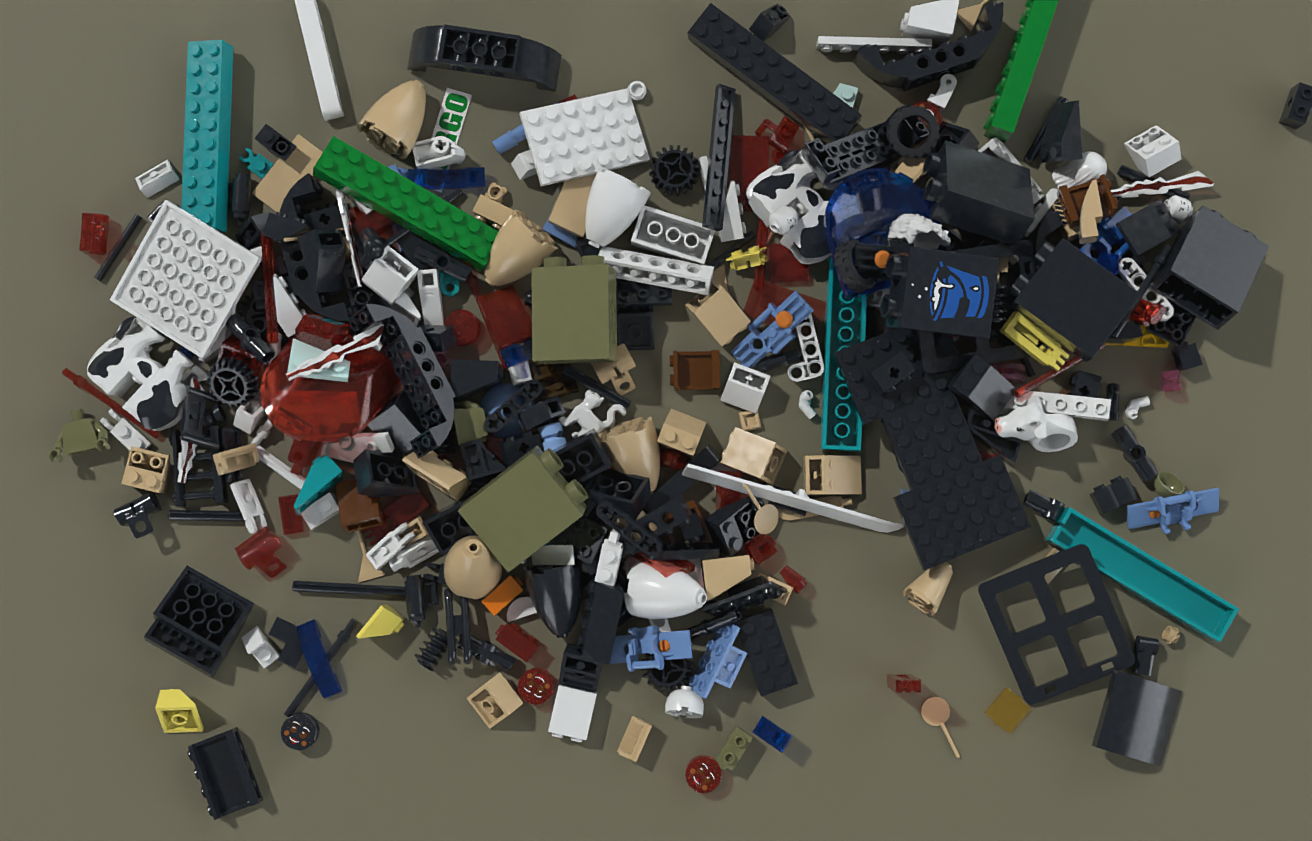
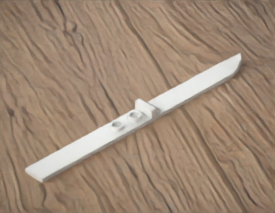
(799, 500)

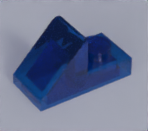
(772, 734)

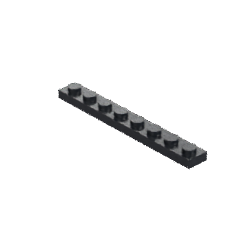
(718, 158)

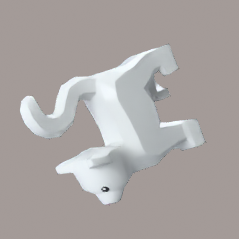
(587, 419)

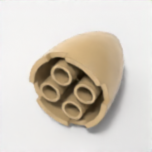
(396, 119)
(517, 249)
(634, 449)
(472, 568)

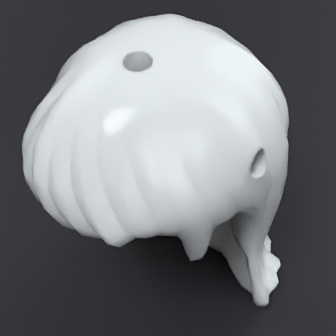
(1080, 170)

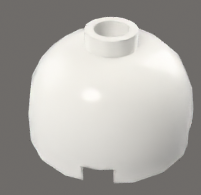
(684, 703)

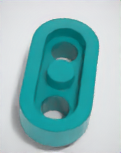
(446, 280)

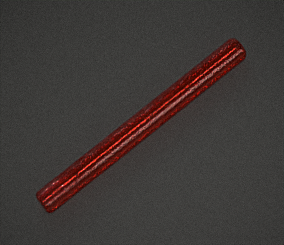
(270, 305)

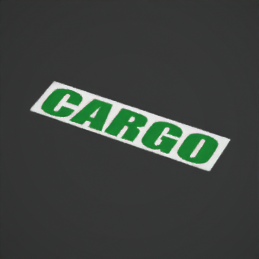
(451, 117)

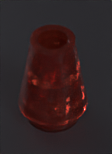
(793, 579)

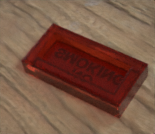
(290, 521)

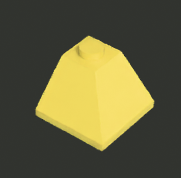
(383, 622)
(177, 712)

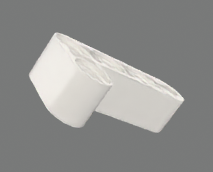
(808, 359)

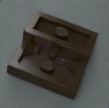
(553, 380)

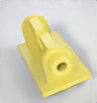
(754, 255)

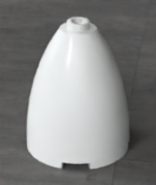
(612, 207)
(660, 597)

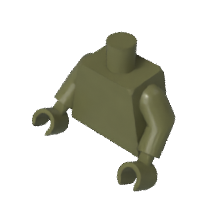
(469, 422)
(79, 437)

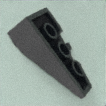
(360, 295)

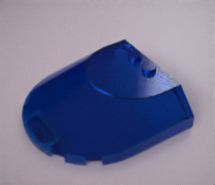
(865, 209)

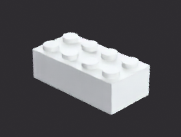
(672, 236)

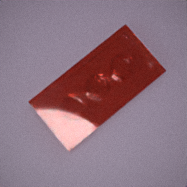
(748, 160)
(759, 300)

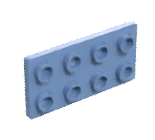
(719, 662)

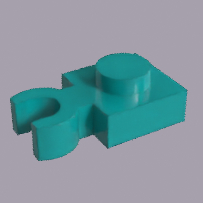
(258, 165)

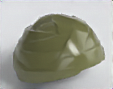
(1168, 484)

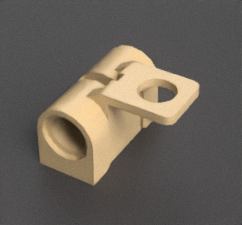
(617, 371)

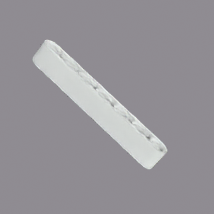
(319, 59)

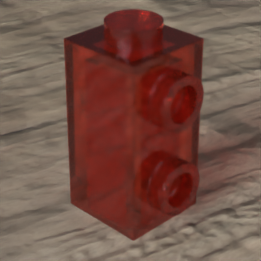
(517, 642)

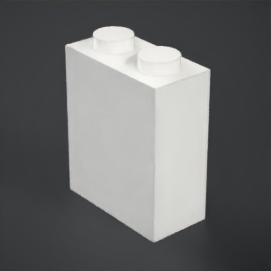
(572, 713)

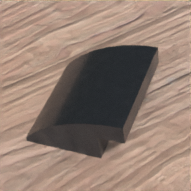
(198, 621)
(1136, 718)

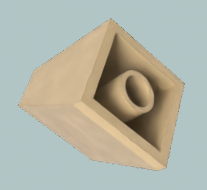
(718, 314)
(681, 432)
(753, 456)
(724, 573)

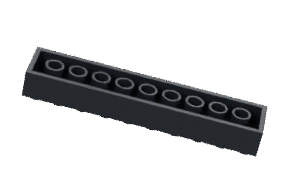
(773, 75)
(580, 459)

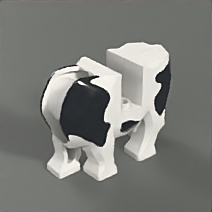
(790, 186)
(127, 360)

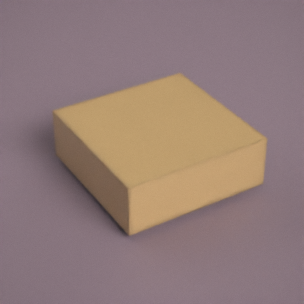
(749, 420)

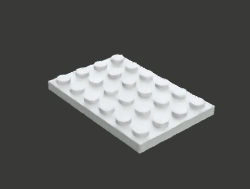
(583, 135)

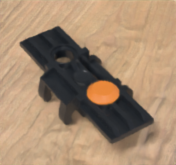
(874, 257)

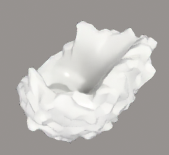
(919, 231)

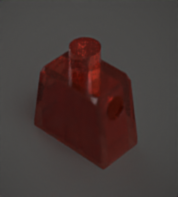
(302, 455)

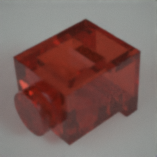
(766, 550)

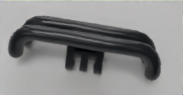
(456, 627)

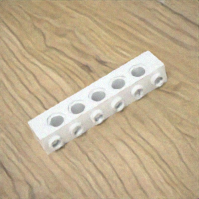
(659, 270)
(1069, 405)

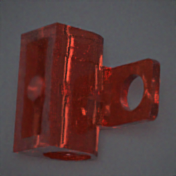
(94, 233)
(260, 551)

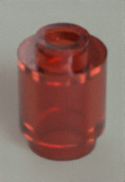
(672, 459)

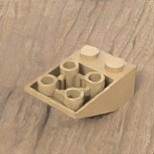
(832, 475)

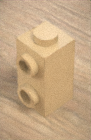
(491, 211)

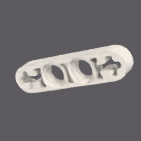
(1134, 267)

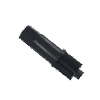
(780, 360)

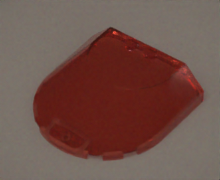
(327, 408)

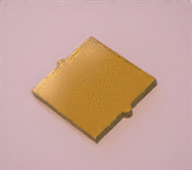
(1007, 710)

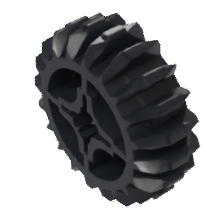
(667, 166)
(222, 376)
(663, 682)

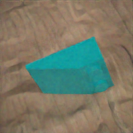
(320, 479)

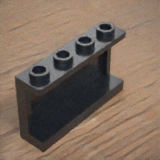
(224, 773)

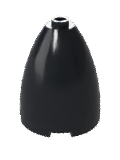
(556, 594)

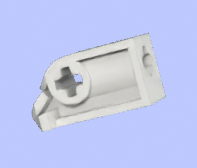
(429, 153)

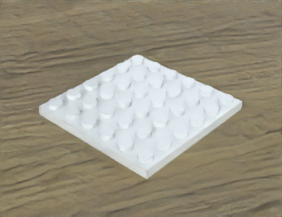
(185, 279)

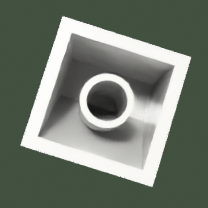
(930, 21)

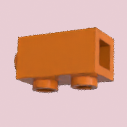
(503, 594)

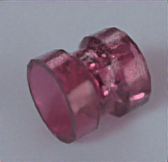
(1168, 376)

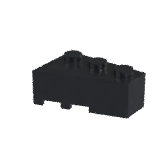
(984, 431)

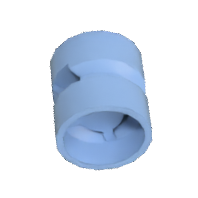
(552, 435)

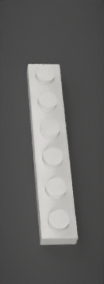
(884, 45)

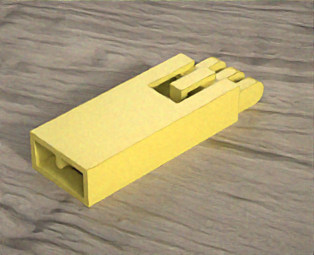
(1027, 334)

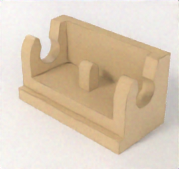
(236, 459)
(634, 738)

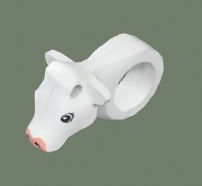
(1041, 430)

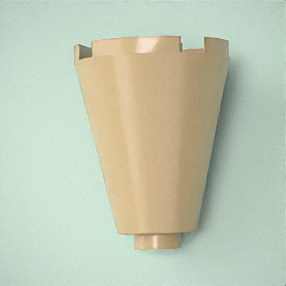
(929, 588)

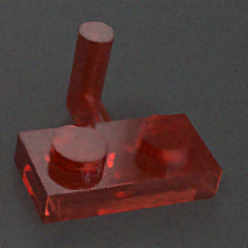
(782, 133)

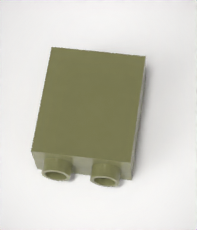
(574, 311)
(524, 507)

